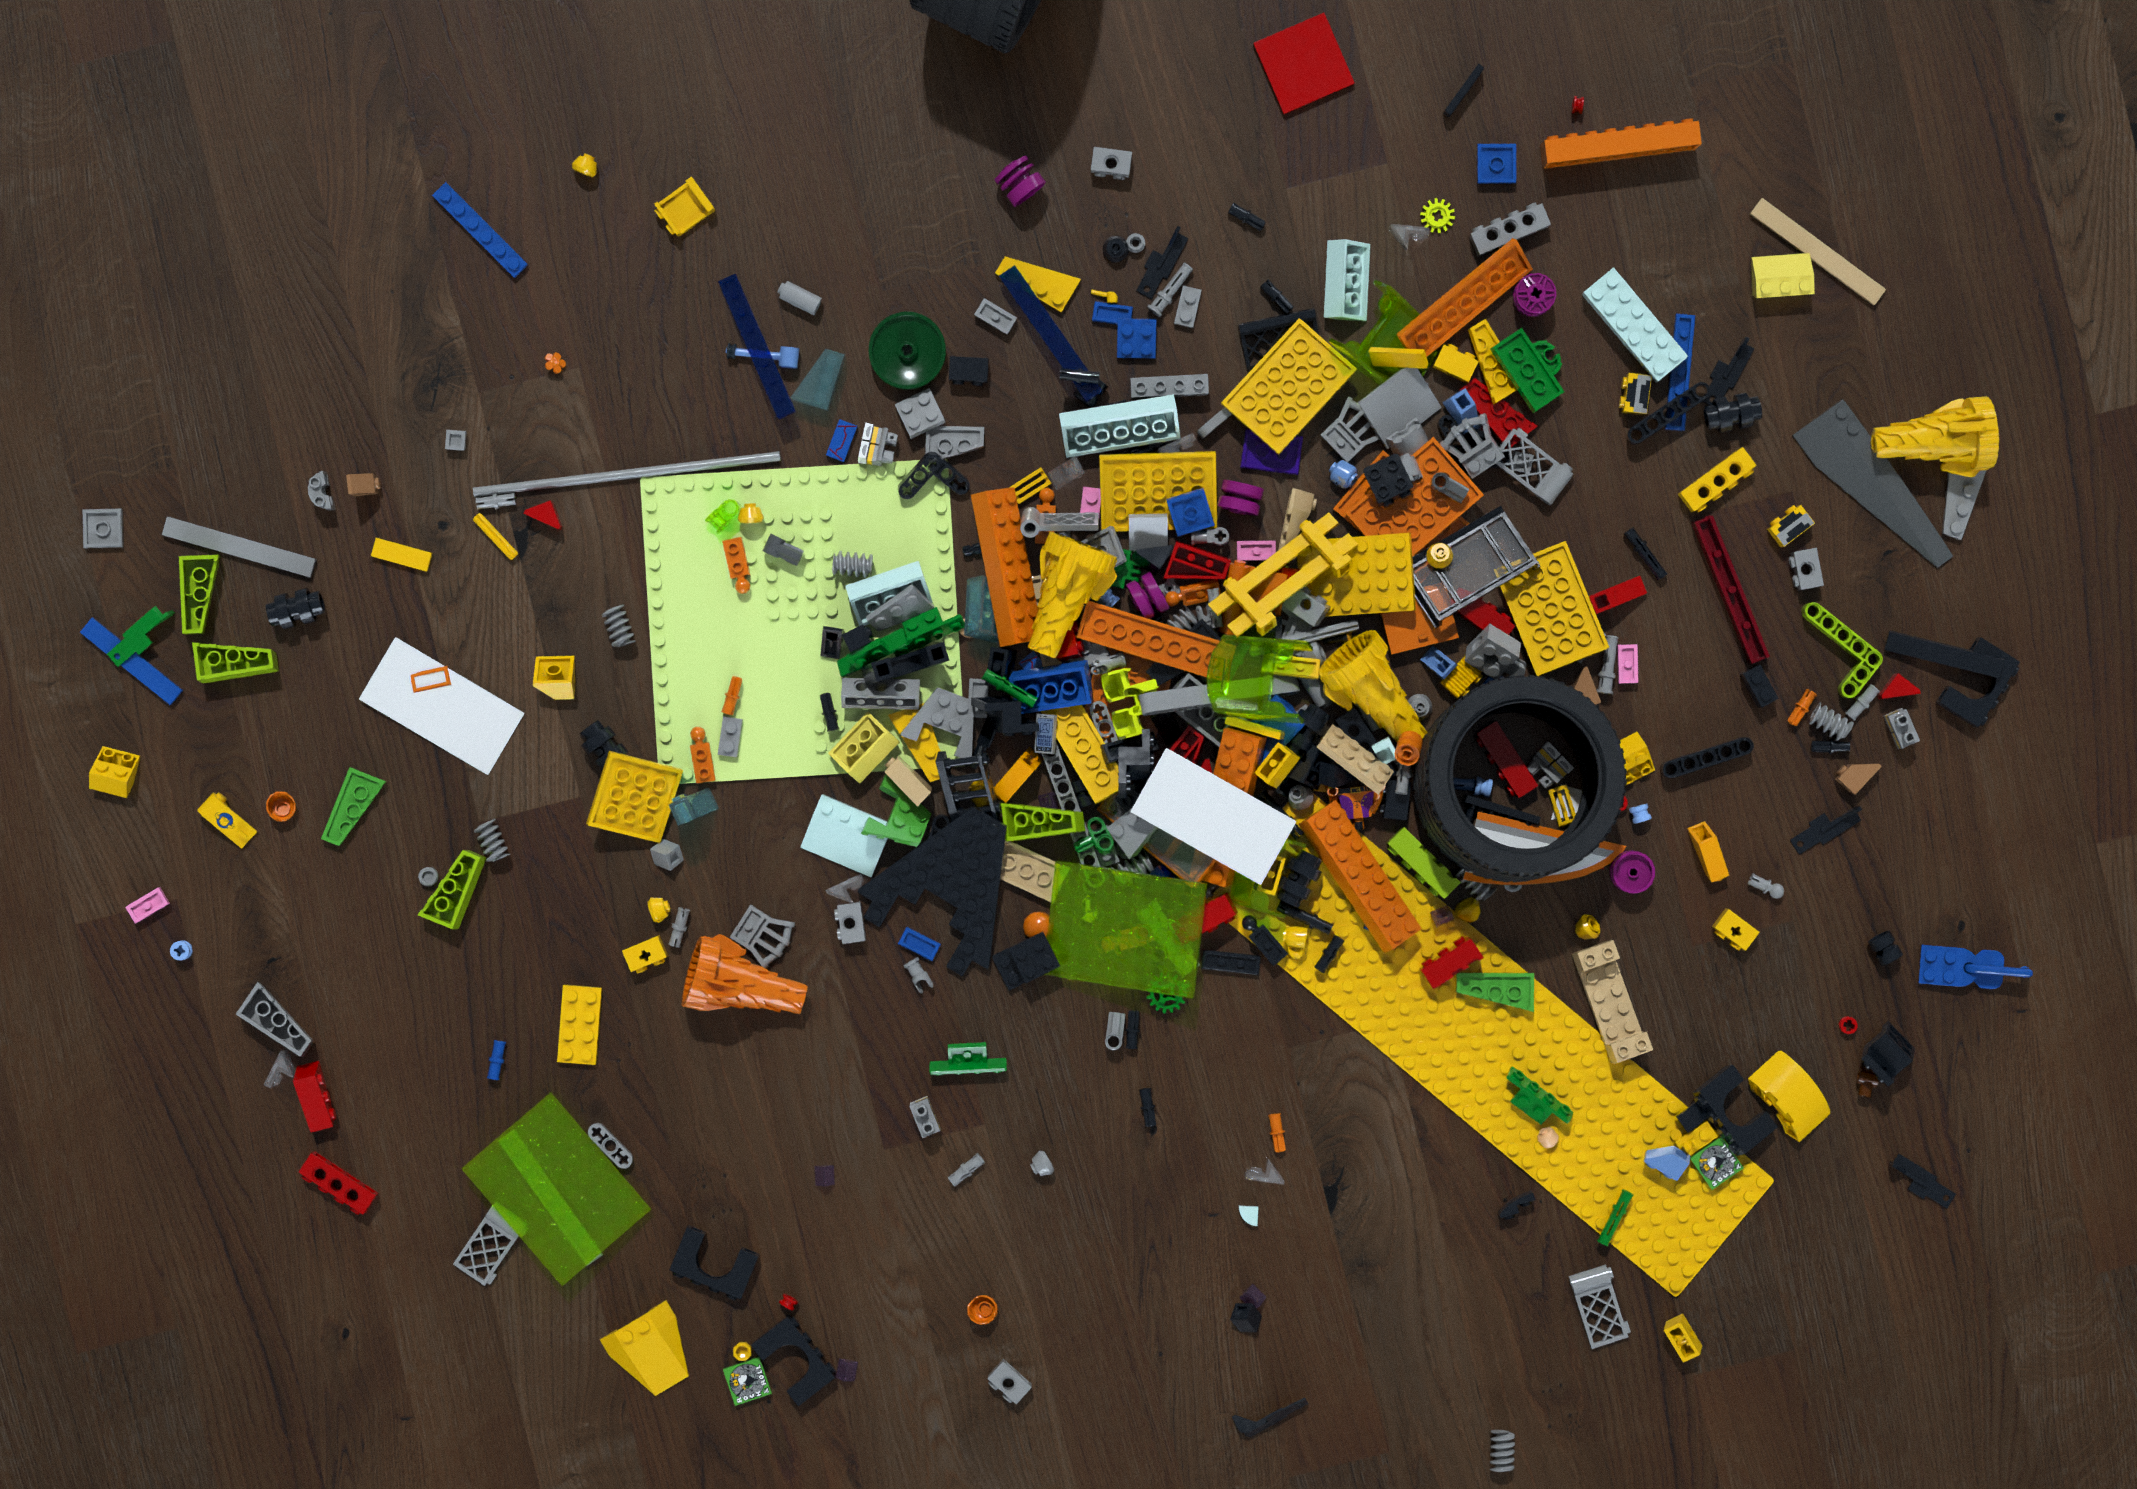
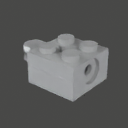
(1495, 653)

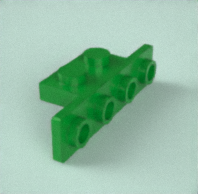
(928, 628)
(872, 652)
(967, 1059)
(1535, 1100)

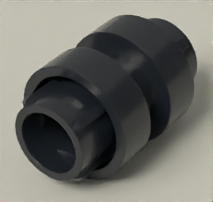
(1726, 414)
(287, 610)
(1315, 724)
(600, 742)
(1303, 870)

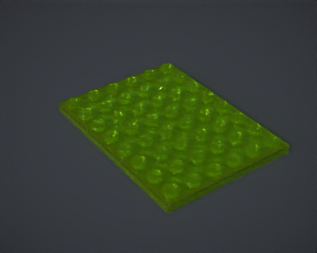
(1126, 928)
(556, 1189)

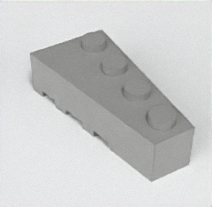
(1131, 833)
(272, 1019)

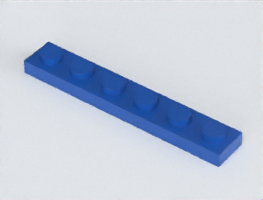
(480, 230)

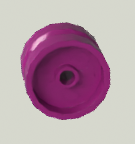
(1239, 501)
(1146, 597)
(1620, 872)

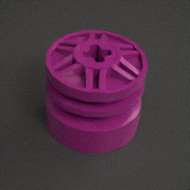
(1020, 181)
(1528, 304)

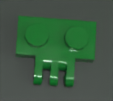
(1125, 571)

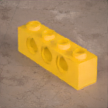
(1745, 468)

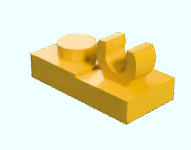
(1696, 1138)

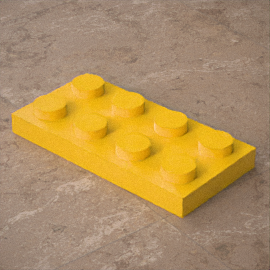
(579, 1024)

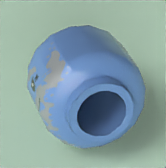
(1343, 474)

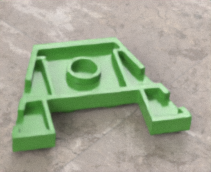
(906, 820)

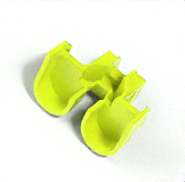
(1117, 687)

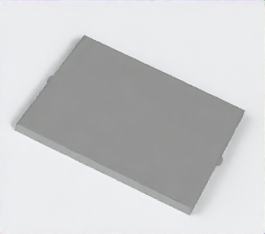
(1398, 402)

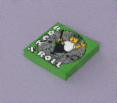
(1716, 1162)
(747, 1381)

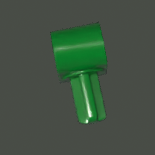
(1095, 838)

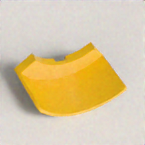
(1792, 1093)

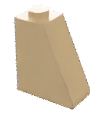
(908, 780)

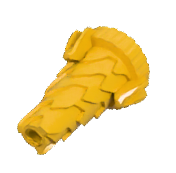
(1958, 434)
(1070, 577)
(1362, 675)

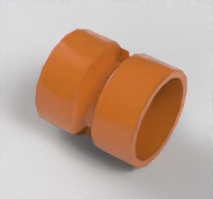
(1408, 748)

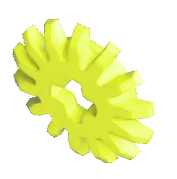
(1433, 208)

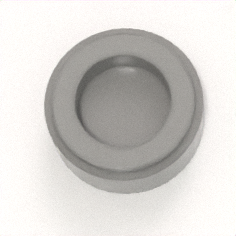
(428, 876)

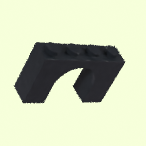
(905, 664)
(1976, 710)
(1712, 1097)
(687, 1265)
(788, 1333)

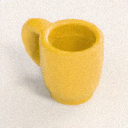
(1295, 937)

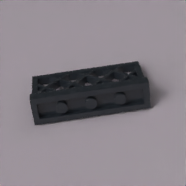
(1272, 323)

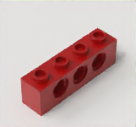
(366, 1194)

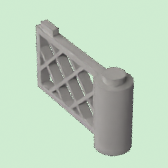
(1554, 479)
(1033, 521)
(497, 1222)
(1594, 1282)

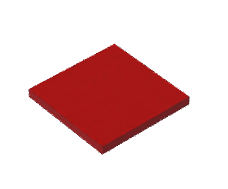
(1303, 63)

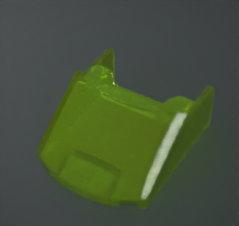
(1396, 315)
(1243, 674)

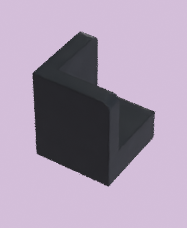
(1246, 1317)

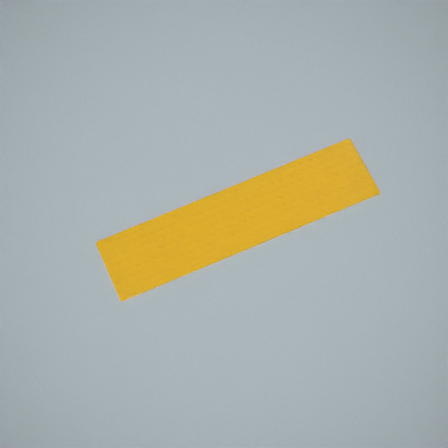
(1468, 1044)

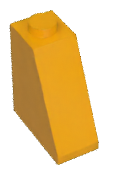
(1017, 774)
(1708, 851)

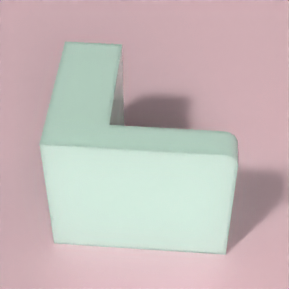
(1384, 750)

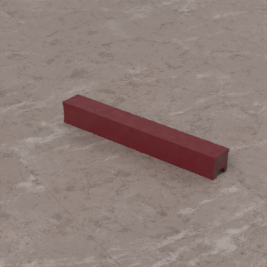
(1730, 589)

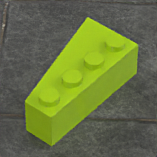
(196, 590)
(231, 662)
(1036, 822)
(1423, 863)
(454, 891)

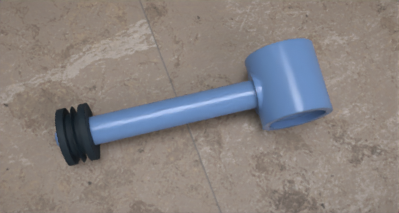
(787, 357)

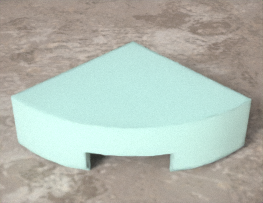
(1249, 1214)

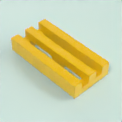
(1044, 476)
(1557, 789)

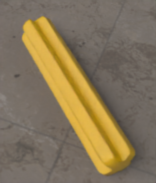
(495, 536)

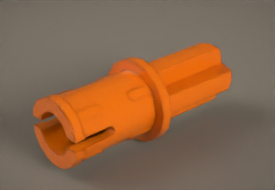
(732, 695)
(1802, 707)
(1277, 1132)

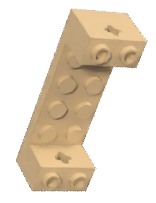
(1611, 1002)

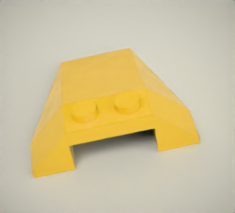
(650, 1349)

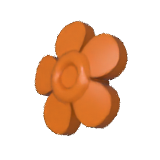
(554, 362)

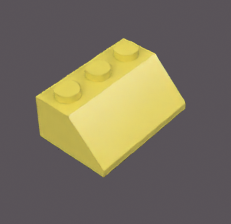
(1782, 275)
(863, 747)

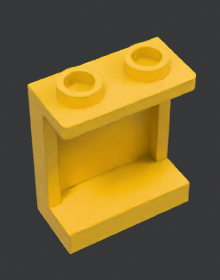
(684, 208)

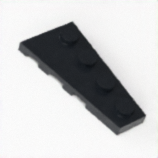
(1164, 672)

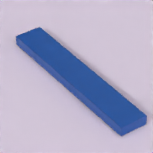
(1680, 375)
(135, 664)

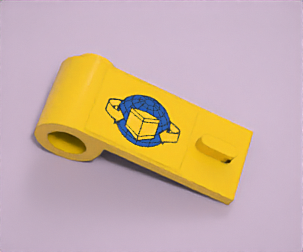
(226, 820)

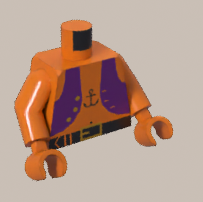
(1356, 802)

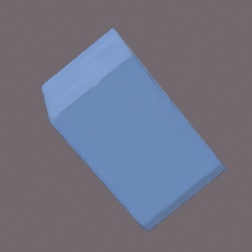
(1438, 662)

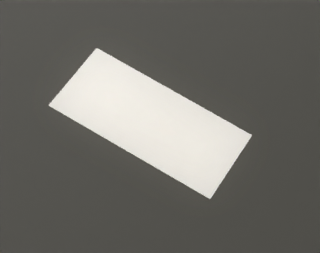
(454, 716)
(1213, 816)

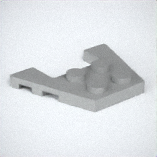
(948, 713)

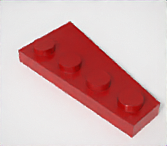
(1500, 415)

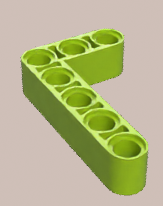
(1847, 645)

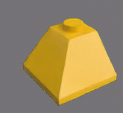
(555, 676)

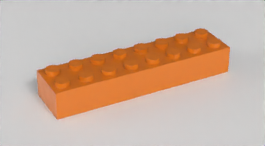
(1620, 144)
(1006, 564)
(1236, 762)
(1360, 876)

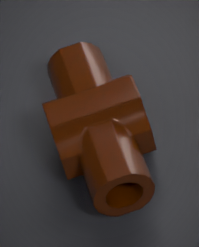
(1867, 1081)

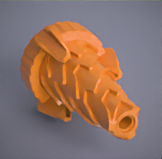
(723, 979)

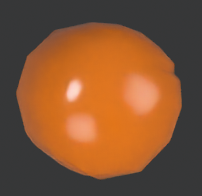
(280, 806)
(1036, 923)
(982, 1309)

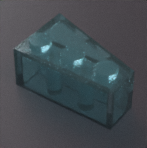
(821, 381)
(979, 611)
(691, 807)

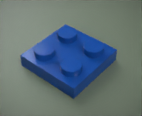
(1496, 163)
(1136, 338)
(1190, 512)

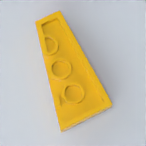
(1048, 285)
(1496, 379)
(925, 748)

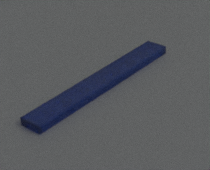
(1047, 328)
(757, 346)

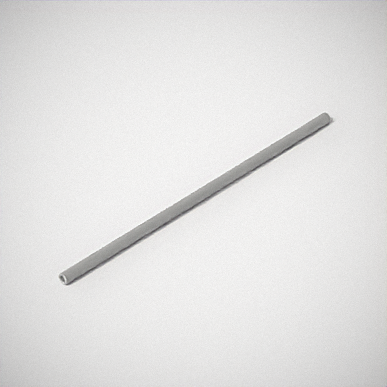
(626, 474)

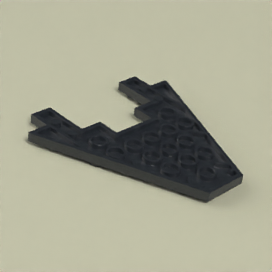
(960, 867)

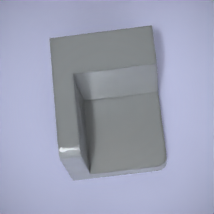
(666, 854)

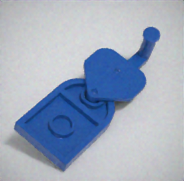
(1945, 967)

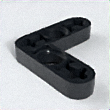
(934, 469)

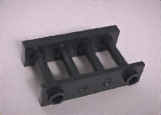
(949, 782)
(1492, 808)

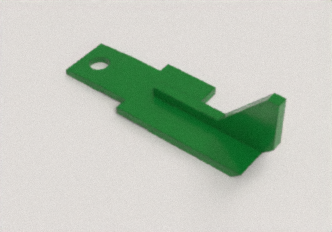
(135, 637)

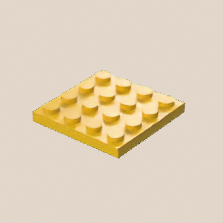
(634, 796)

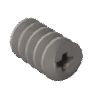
(852, 564)
(1184, 621)
(618, 626)
(1831, 722)
(491, 841)
(1139, 866)
(1482, 889)
(1503, 1451)

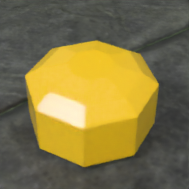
(742, 1351)

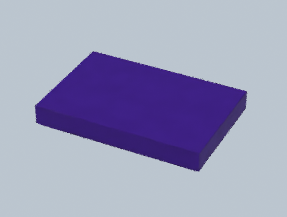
(1261, 457)

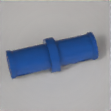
(496, 1060)

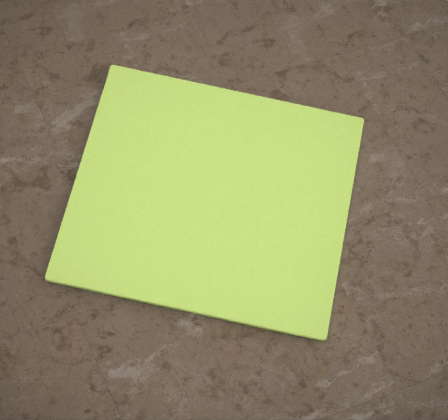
(774, 631)

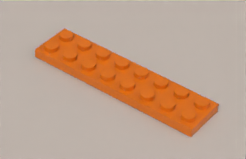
(1466, 299)
(1146, 638)

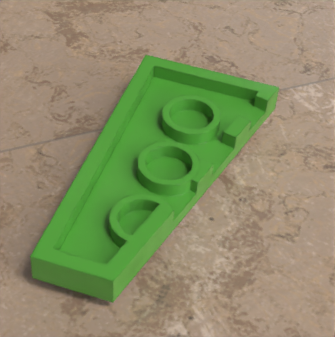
(353, 800)
(1503, 988)

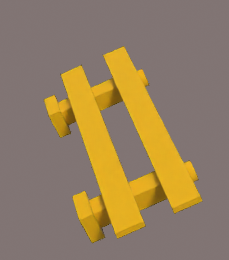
(1261, 612)

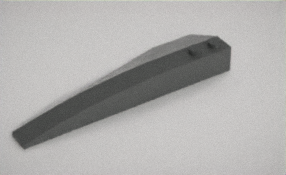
(1843, 452)

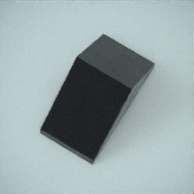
(1152, 558)
(831, 642)

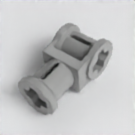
(1208, 536)

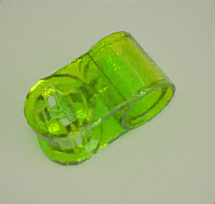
(723, 516)

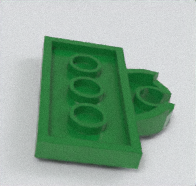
(1529, 368)

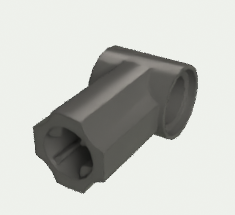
(1451, 488)
(779, 548)

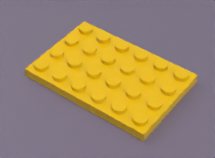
(1289, 386)
(1147, 479)
(1377, 582)
(1554, 612)

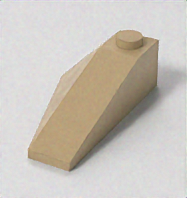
(1298, 510)

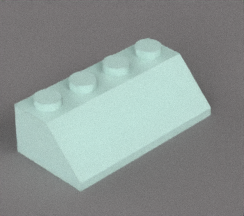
(1347, 280)
(876, 590)

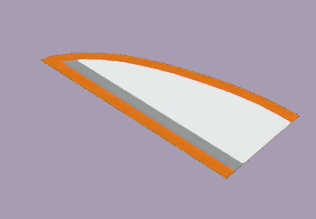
(1519, 835)

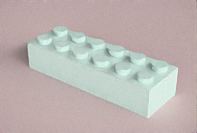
(1634, 325)
(1120, 426)

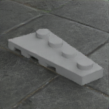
(1960, 499)

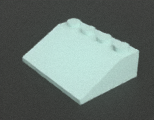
(838, 837)

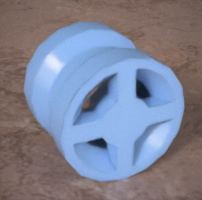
(1108, 599)
(1483, 787)
(1640, 813)
(184, 951)

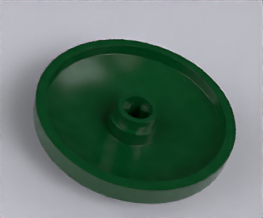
(907, 350)

